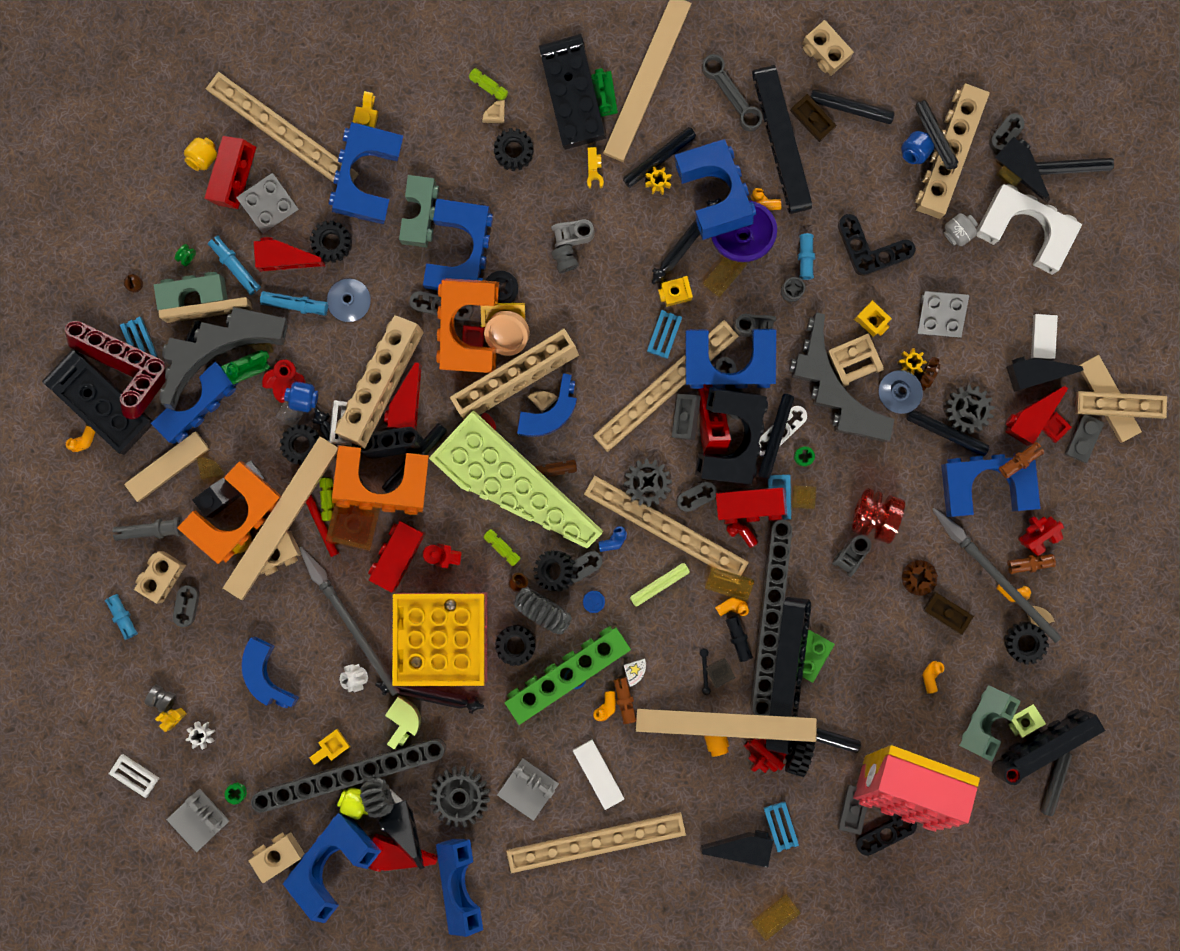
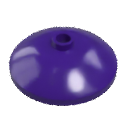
(759, 240)

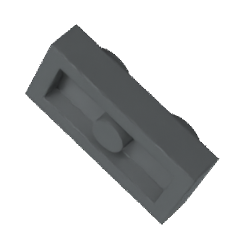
(686, 416)
(1084, 438)
(852, 813)

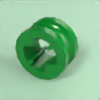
(185, 255)
(809, 461)
(236, 800)

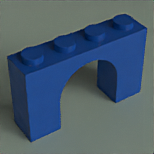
(362, 142)
(717, 161)
(475, 221)
(759, 370)
(960, 475)
(306, 880)

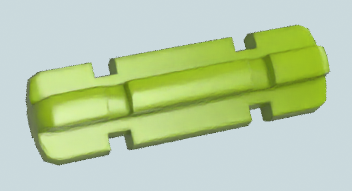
(488, 84)
(326, 498)
(501, 547)

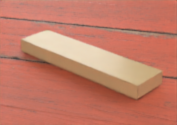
(204, 310)
(1100, 380)
(1121, 405)
(167, 466)

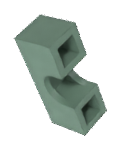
(418, 230)
(173, 293)
(993, 705)

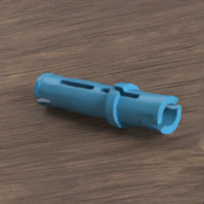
(228, 258)
(303, 304)

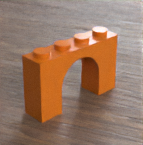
(453, 352)
(350, 491)
(220, 543)

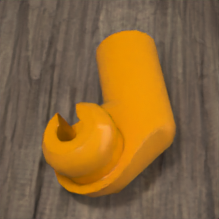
(759, 197)
(83, 442)
(1024, 591)
(735, 605)
(930, 674)
(607, 708)

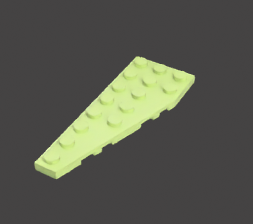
(491, 467)

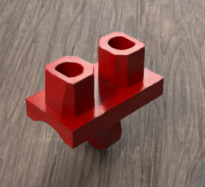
(1041, 531)
(441, 555)
(763, 758)

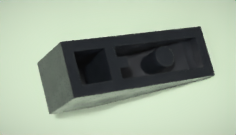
(1020, 161)
(1036, 371)
(219, 495)
(402, 830)
(745, 848)

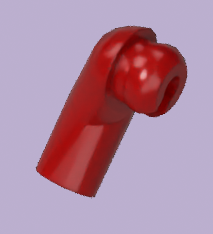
(745, 532)

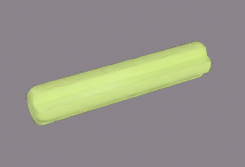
(659, 584)

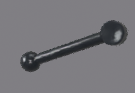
(704, 653)

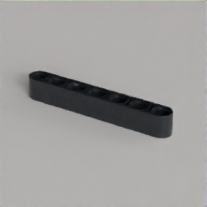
(783, 139)
(789, 666)

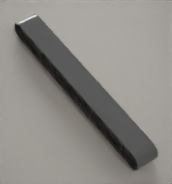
(766, 607)
(358, 767)

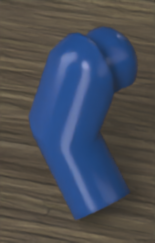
(615, 541)

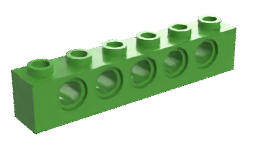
(522, 711)

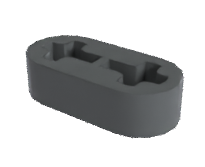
(1003, 130)
(699, 501)
(588, 570)
(180, 606)

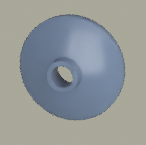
(356, 307)
(894, 399)

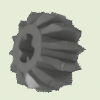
(376, 797)

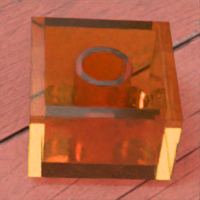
(353, 527)

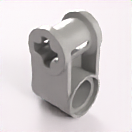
(571, 234)

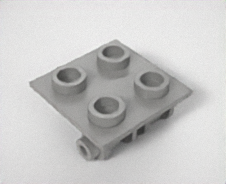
(267, 203)
(942, 313)
(528, 789)
(198, 820)

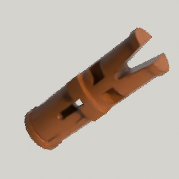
(1021, 460)
(1031, 563)
(625, 700)

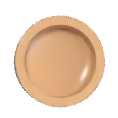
(507, 333)

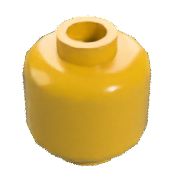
(200, 154)

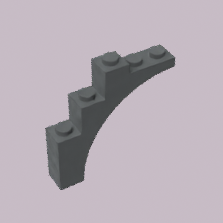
(212, 340)
(815, 367)

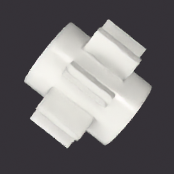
(353, 678)
(200, 729)

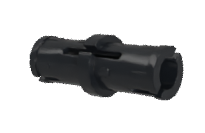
(739, 638)

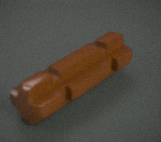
(558, 468)

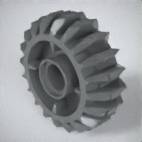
(542, 611)
(450, 806)

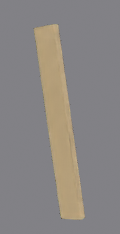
(647, 79)
(276, 127)
(658, 392)
(281, 518)
(665, 527)
(727, 725)
(596, 842)

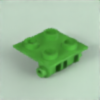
(816, 655)

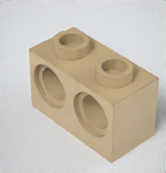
(832, 44)
(164, 581)

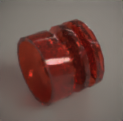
(881, 516)

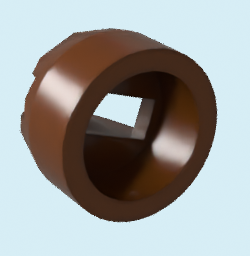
(137, 282)
(521, 579)

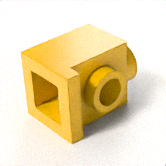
(684, 294)
(872, 310)

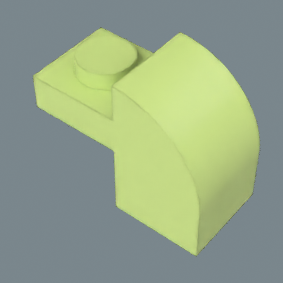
(407, 717)

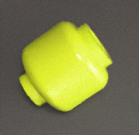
(351, 803)

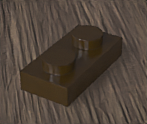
(813, 118)
(948, 613)

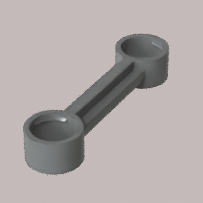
(732, 92)

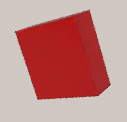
(473, 335)
(1056, 427)

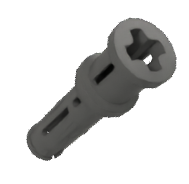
(158, 529)

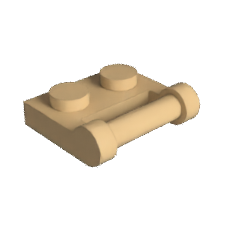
(852, 353)

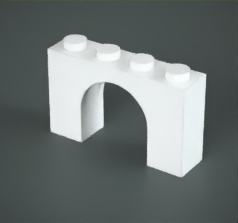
(1058, 228)

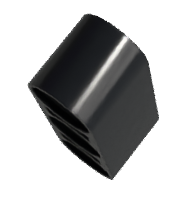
(400, 444)

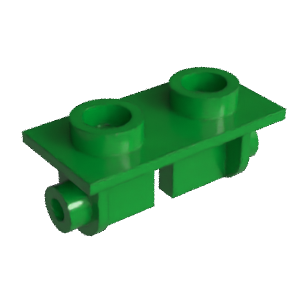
(605, 92)
(246, 366)

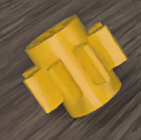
(654, 176)
(916, 358)

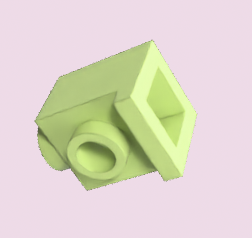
(1034, 718)

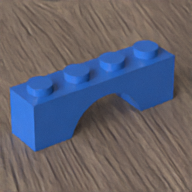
(175, 424)
(461, 912)

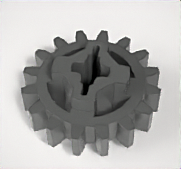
(966, 401)
(655, 490)

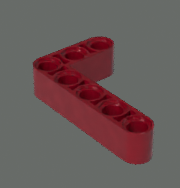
(123, 361)

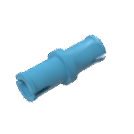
(806, 256)
(121, 617)

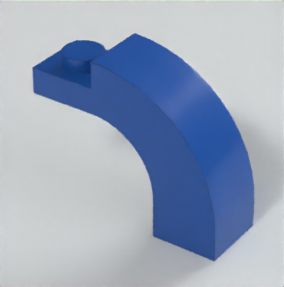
(546, 423)
(256, 676)

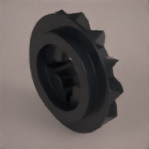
(511, 285)

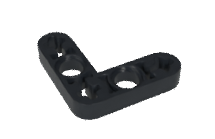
(865, 253)
(895, 819)

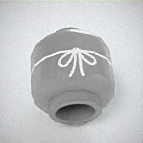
(960, 229)

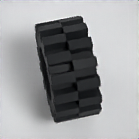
(509, 137)
(324, 230)
(288, 440)
(544, 566)
(1026, 629)
(515, 631)
(800, 758)

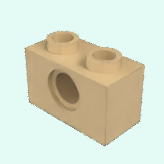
(288, 554)
(266, 866)

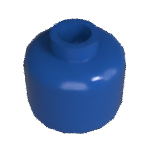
(917, 147)
(301, 397)

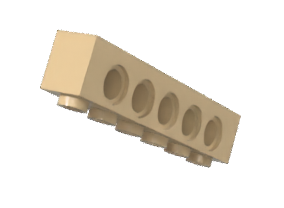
(974, 100)
(515, 375)
(380, 393)

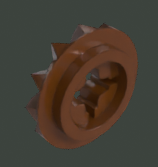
(929, 372)
(910, 582)

